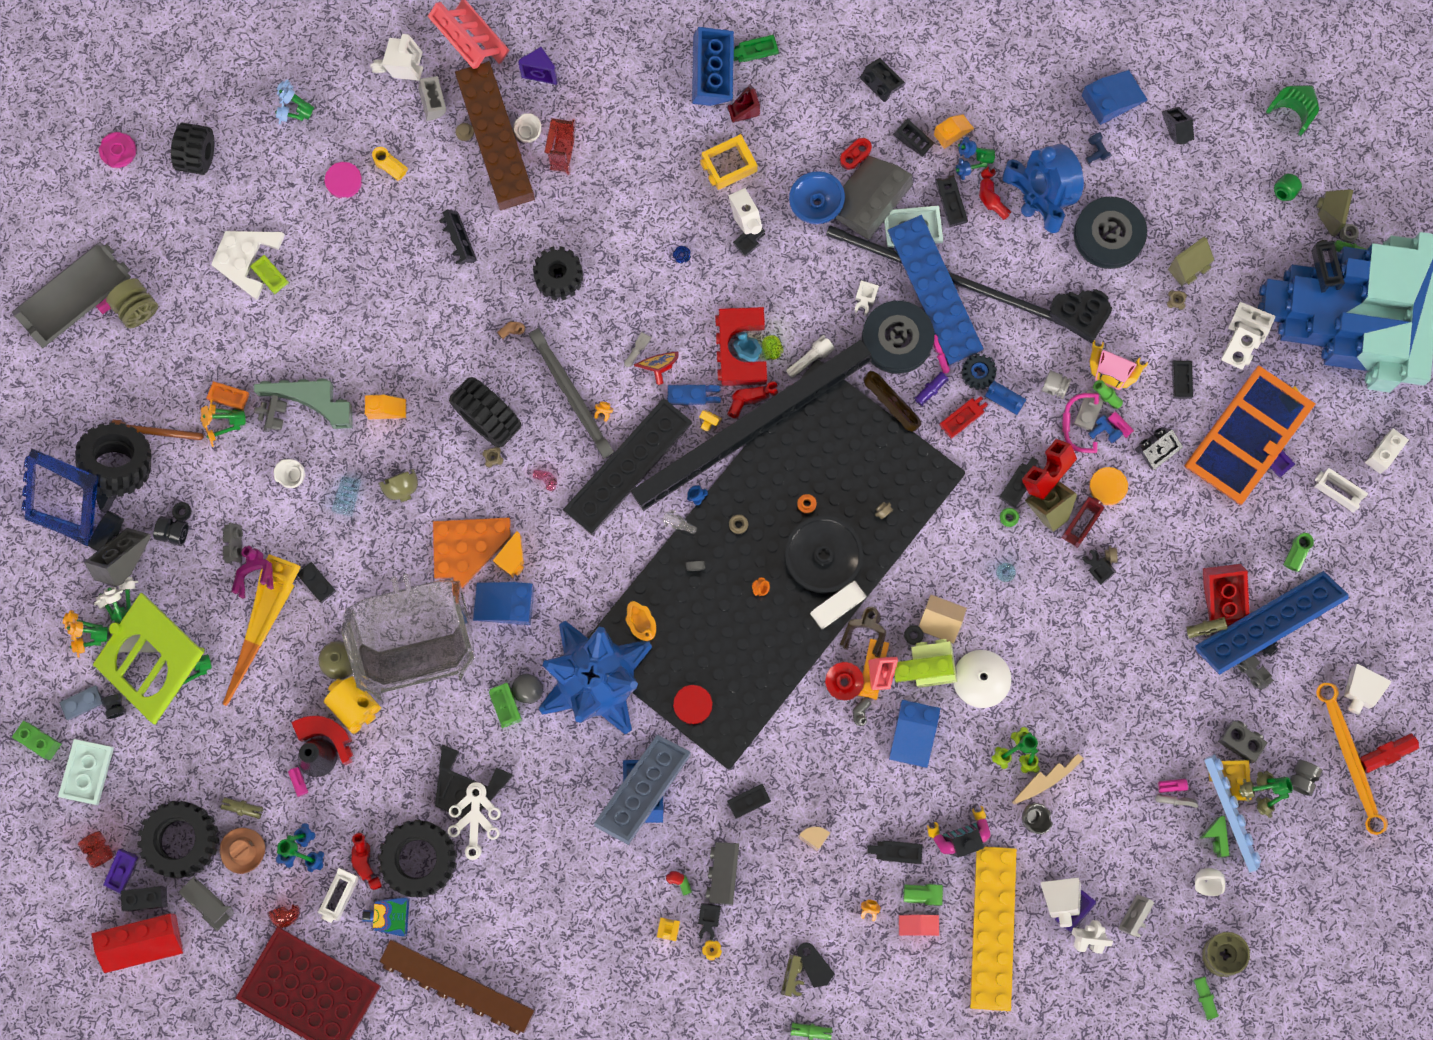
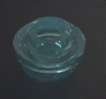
(1006, 566)

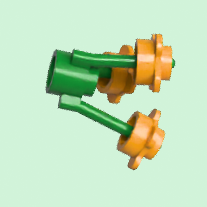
(75, 629)

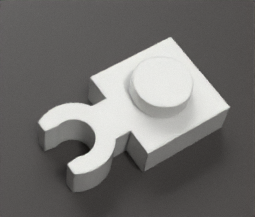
(866, 295)

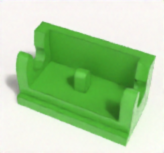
(505, 705)

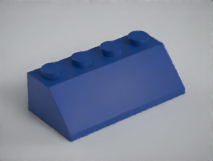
(712, 66)

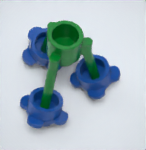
(968, 148)
(288, 849)

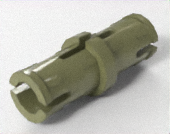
(1206, 627)
(241, 808)

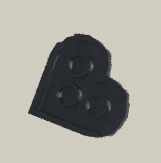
(1081, 312)

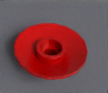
(844, 671)

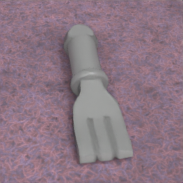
(640, 344)
(1173, 800)

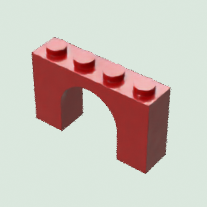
(732, 370)

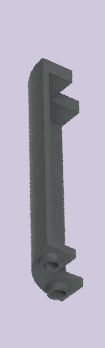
(71, 294)

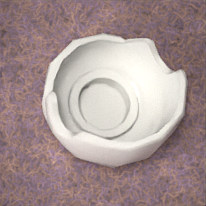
(524, 125)
(289, 473)
(1215, 884)

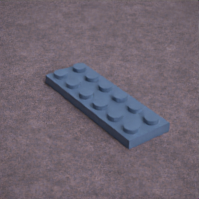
(642, 789)

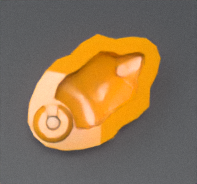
(640, 621)

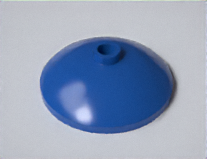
(813, 188)

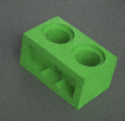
(36, 740)

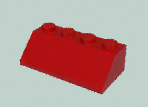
(137, 943)

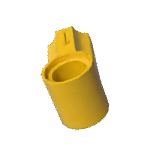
(389, 164)

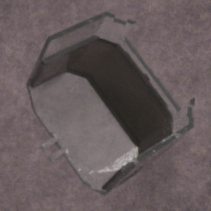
(408, 636)

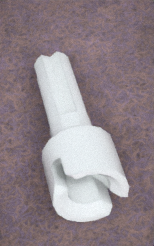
(820, 349)

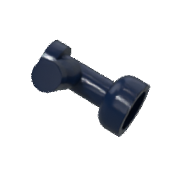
(1102, 153)

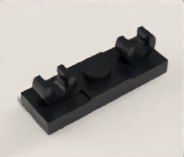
(458, 237)

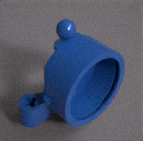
(1048, 183)

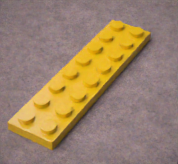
(993, 929)

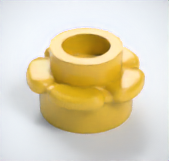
(711, 944)

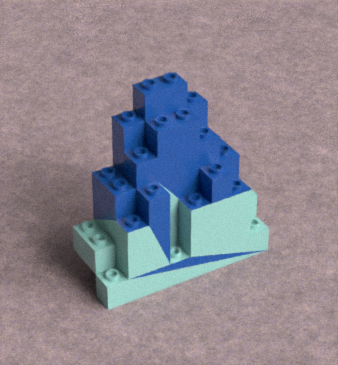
(1374, 321)

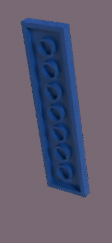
(935, 289)
(1271, 622)

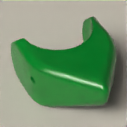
(1301, 100)

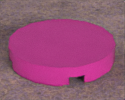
(114, 154)
(343, 180)

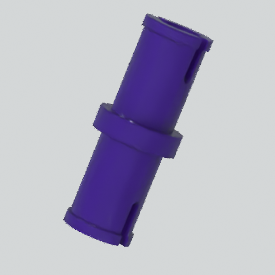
(931, 388)

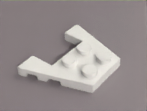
(238, 253)

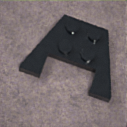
(453, 786)

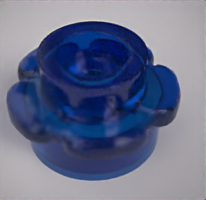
(682, 249)

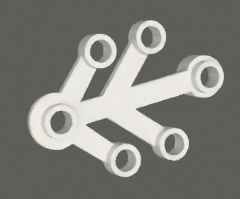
(475, 817)

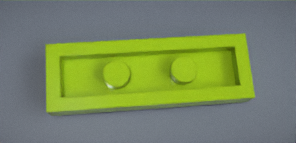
(924, 668)

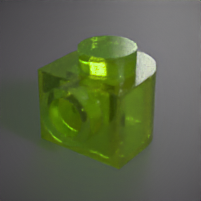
(772, 347)

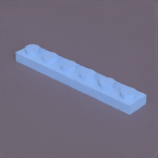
(1230, 806)

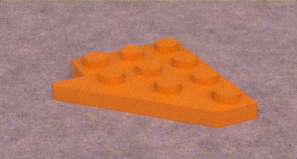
(466, 546)

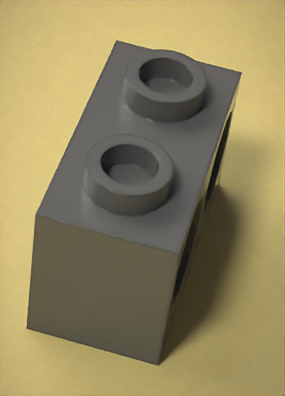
(1240, 746)

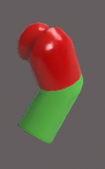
(679, 879)

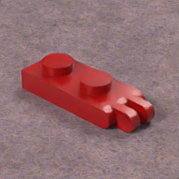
(963, 417)

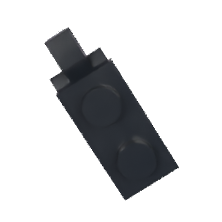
(1015, 488)
(897, 852)

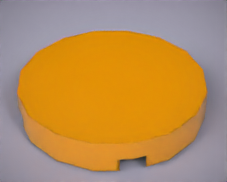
(1108, 485)

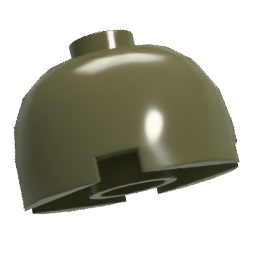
(400, 486)
(335, 661)

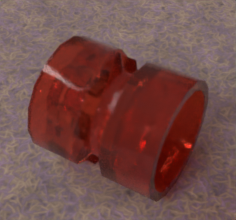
(96, 850)

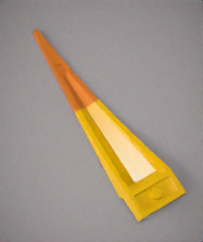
(264, 613)

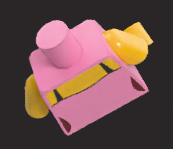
(1113, 369)

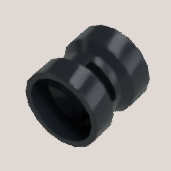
(113, 706)

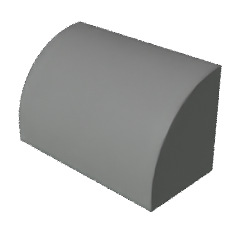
(431, 98)

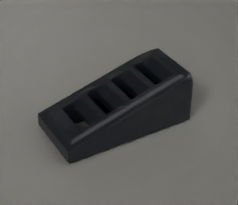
(910, 142)

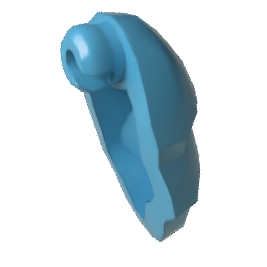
(747, 347)

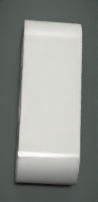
(838, 605)

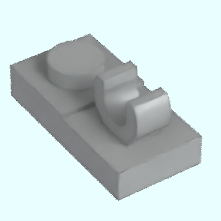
(1088, 413)
(1136, 915)

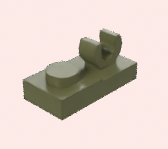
(794, 967)

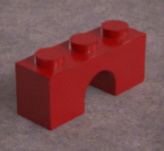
(1059, 460)

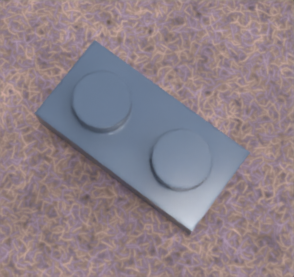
(81, 702)

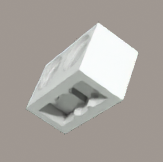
(1253, 318)
(1237, 344)
(1386, 451)

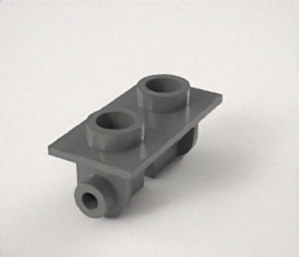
(233, 535)
(1258, 678)

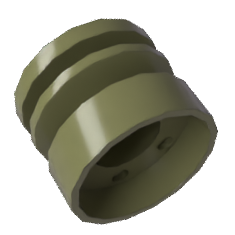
(132, 303)
(1233, 946)

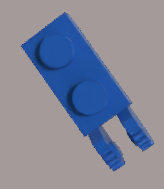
(692, 394)

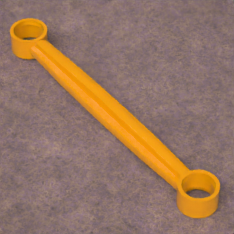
(1352, 758)

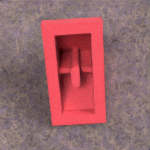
(882, 672)
(918, 925)

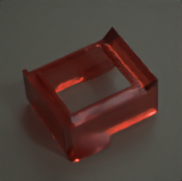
(563, 147)

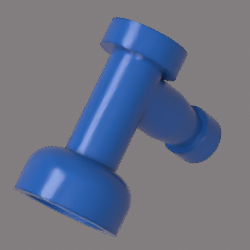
(1103, 425)

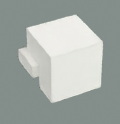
(403, 58)

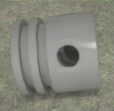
(1056, 384)

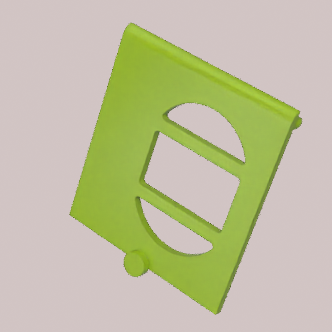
(167, 638)

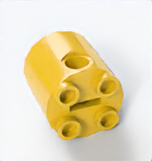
(351, 704)

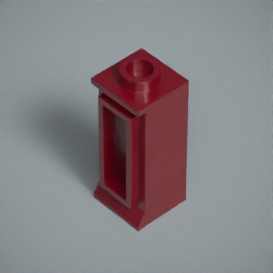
(1093, 505)

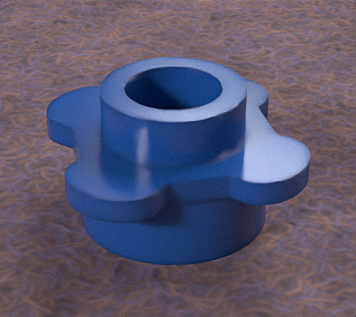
(696, 494)

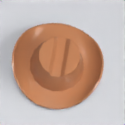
(242, 850)

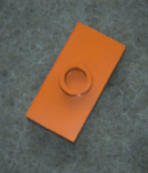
(228, 396)

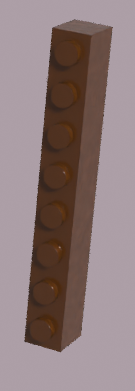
(457, 986)

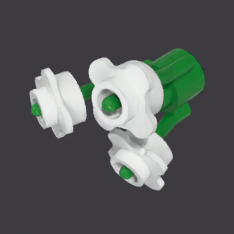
(112, 595)

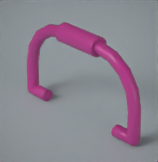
(1066, 422)

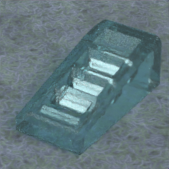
(351, 504)

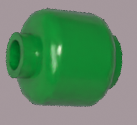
(1287, 187)

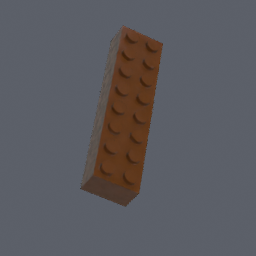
(494, 136)

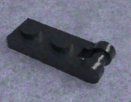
(951, 201)

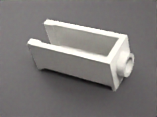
(1357, 493)
(352, 880)

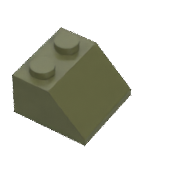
(1192, 262)

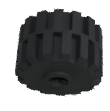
(192, 148)
(554, 263)

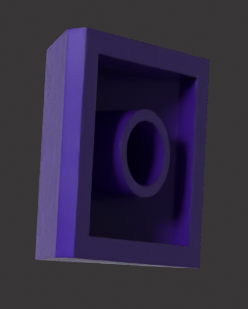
(538, 67)

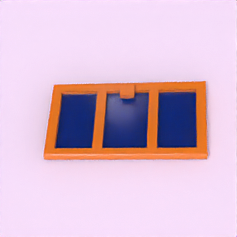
(1249, 435)

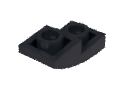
(105, 530)

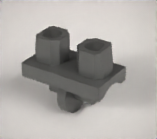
(275, 405)

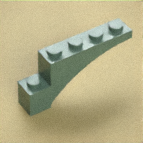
(313, 394)

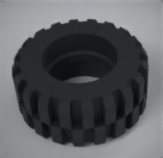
(485, 412)
(120, 440)
(153, 832)
(393, 846)

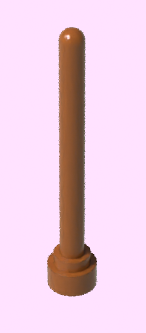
(164, 432)

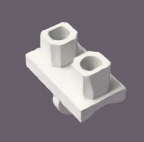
(1092, 934)

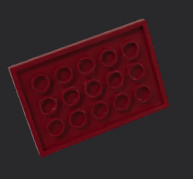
(307, 990)

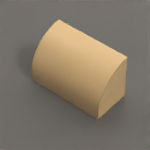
(814, 837)

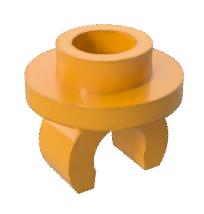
(603, 407)
(870, 906)

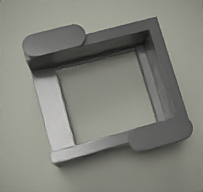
(204, 901)

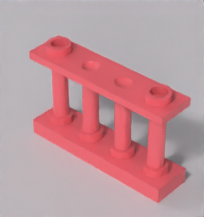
(461, 40)

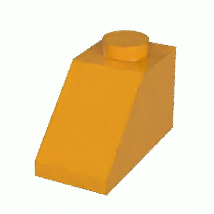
(952, 130)
(384, 407)
(511, 556)

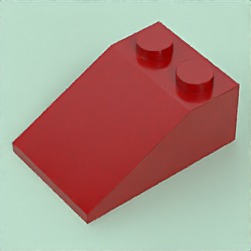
(1226, 592)

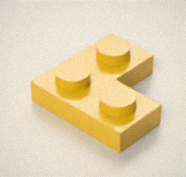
(1236, 772)

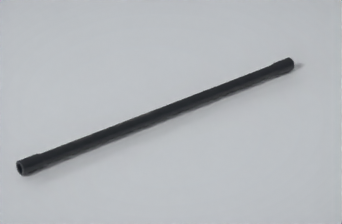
(842, 235)

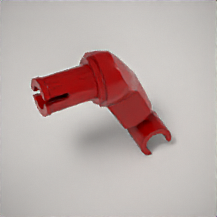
(988, 195)
(750, 396)
(360, 858)

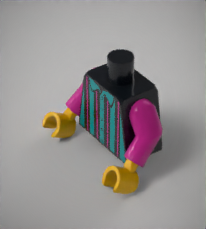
(962, 840)

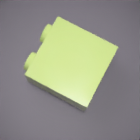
(940, 648)

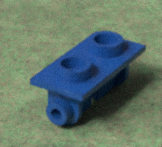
(1005, 397)

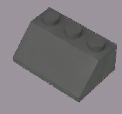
(723, 873)

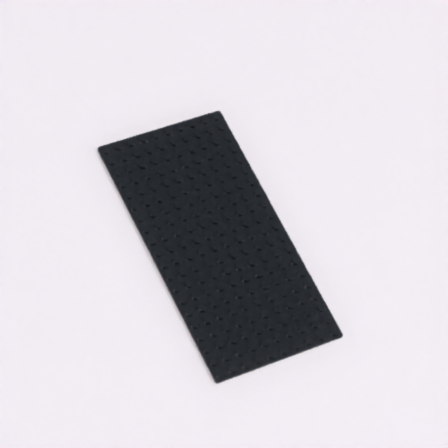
(758, 647)

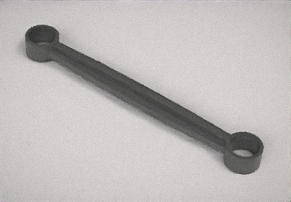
(571, 393)

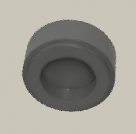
(695, 566)

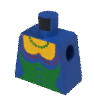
(389, 916)

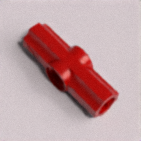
(1389, 753)

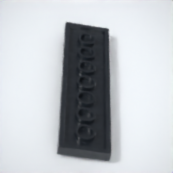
(627, 466)

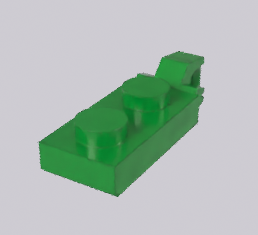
(756, 49)

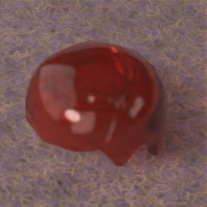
(282, 917)

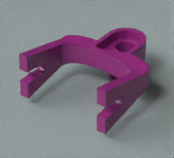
(254, 561)

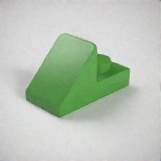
(1219, 832)

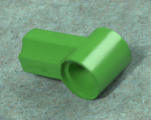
(1298, 553)
(928, 894)

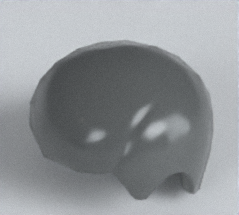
(527, 688)
(1037, 818)

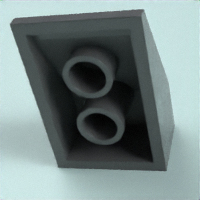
(118, 557)

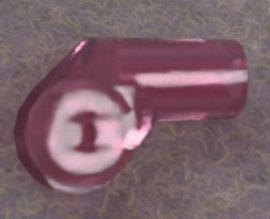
(548, 478)

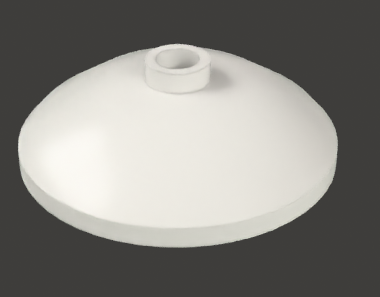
(981, 692)

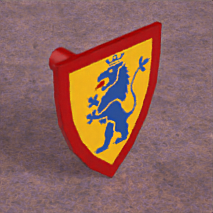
(659, 364)

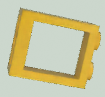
(750, 168)

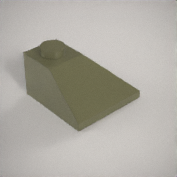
(1334, 209)
(1055, 507)

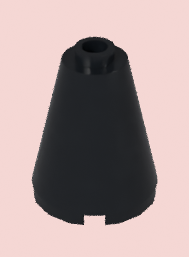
(317, 757)

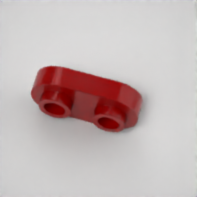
(855, 154)

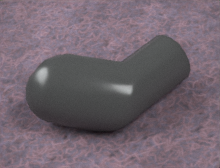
(859, 712)

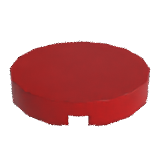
(692, 704)

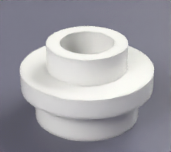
(377, 67)

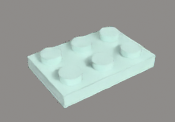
(930, 214)
(86, 772)

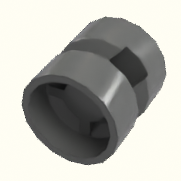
(1305, 777)

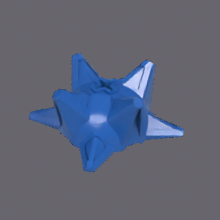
(594, 696)

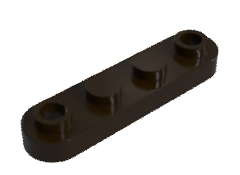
(892, 401)

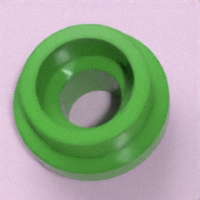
(1009, 511)

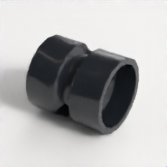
(167, 530)

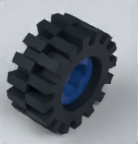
(985, 365)

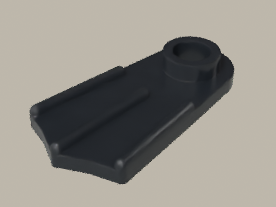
(815, 966)

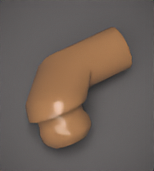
(511, 328)

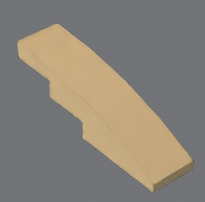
(1042, 782)

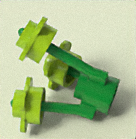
(1024, 742)

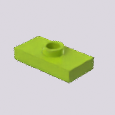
(269, 274)

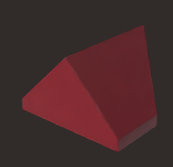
(745, 106)

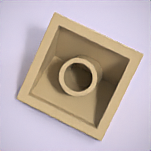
(942, 618)

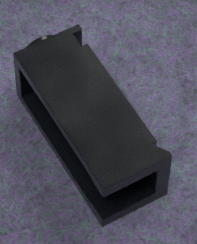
(1320, 265)

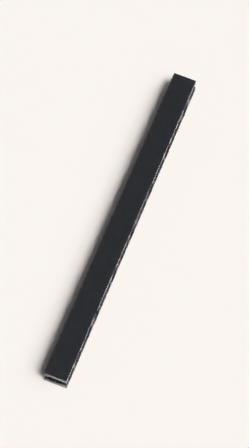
(751, 425)

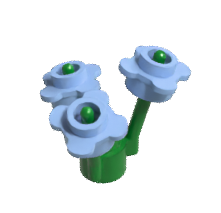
(286, 94)

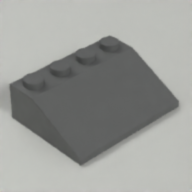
(872, 195)

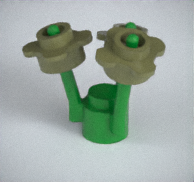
(1266, 780)

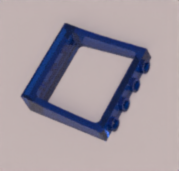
(87, 481)

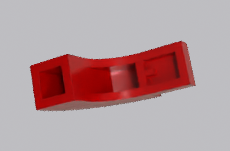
(321, 726)

